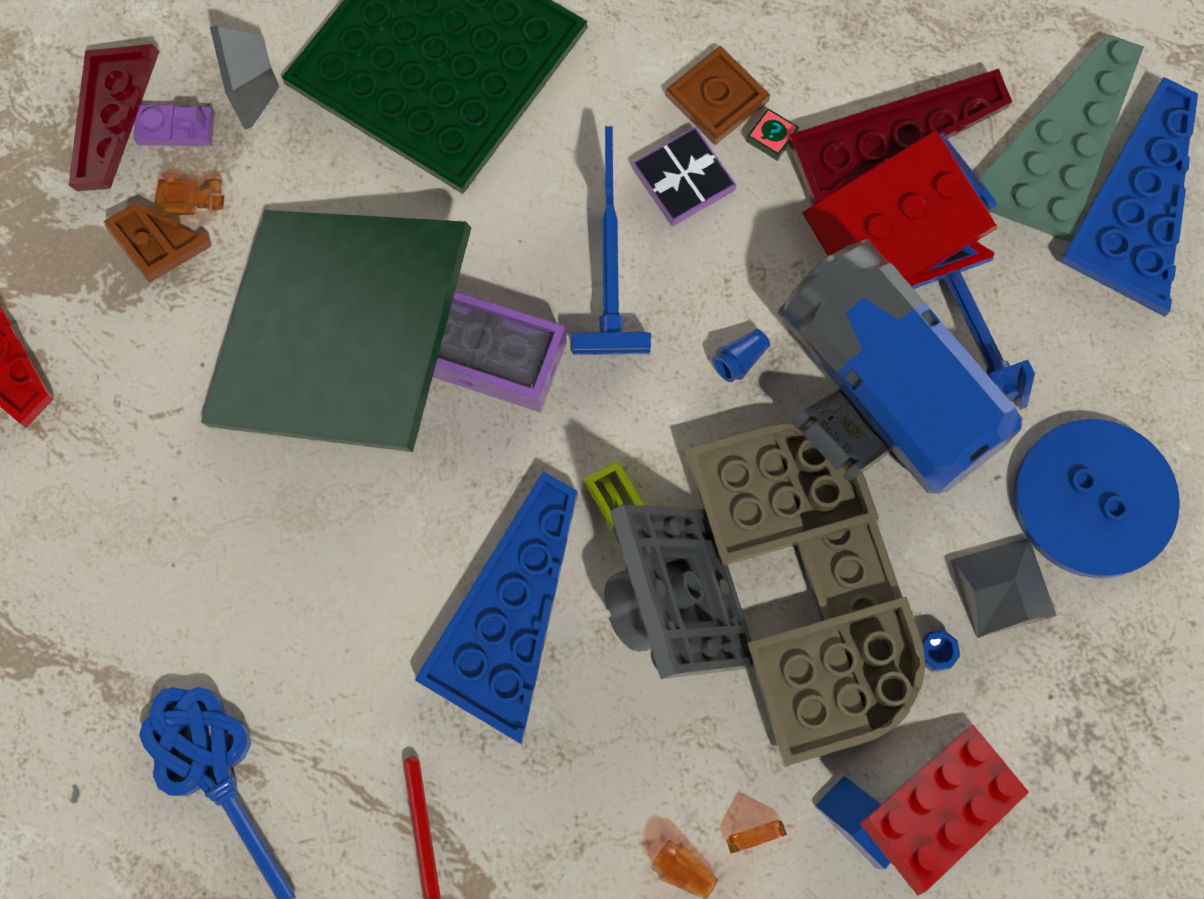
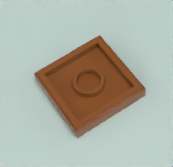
(717, 95)

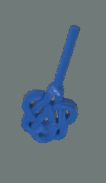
(223, 790)

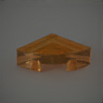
(756, 836)

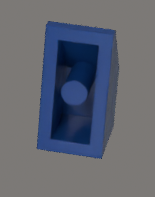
(845, 809)

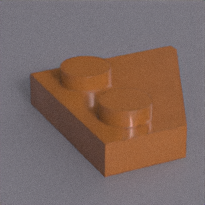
(154, 241)

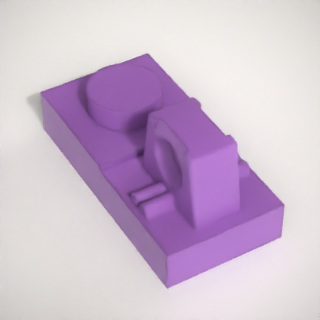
(174, 125)

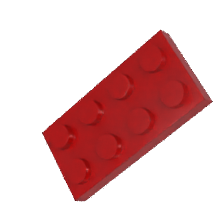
(944, 809)

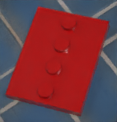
(909, 207)

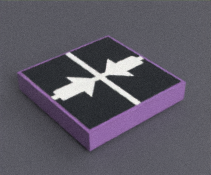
(684, 176)

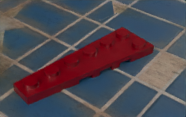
(855, 144)

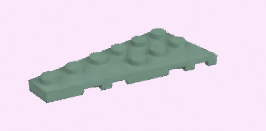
(1056, 157)

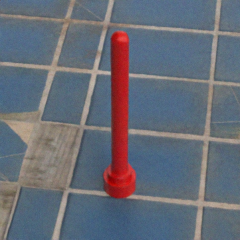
(421, 828)

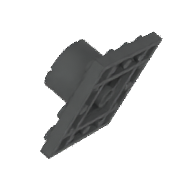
(675, 593)

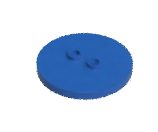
(1096, 498)

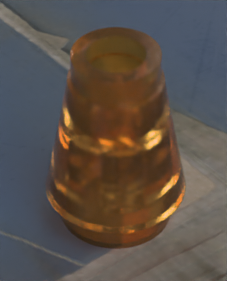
(682, 869)

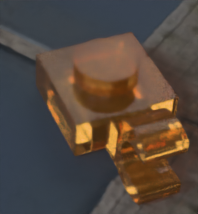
(183, 196)

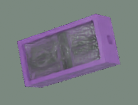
(500, 352)

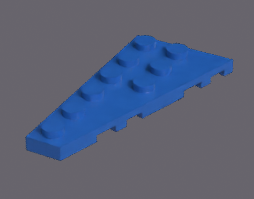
(1138, 212)
(498, 634)

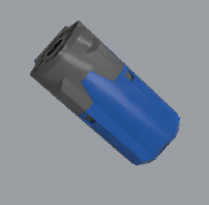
(900, 366)

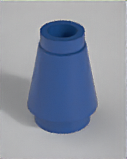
(740, 355)

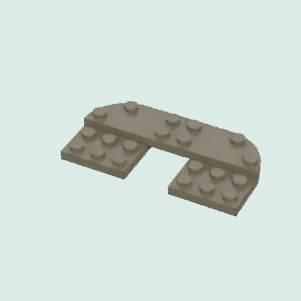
(865, 659)

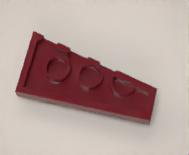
(107, 109)

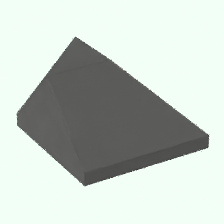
(244, 72)
(1003, 588)

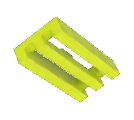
(602, 476)

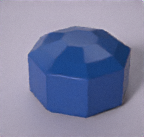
(940, 650)

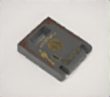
(842, 434)

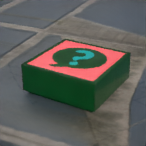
(771, 134)

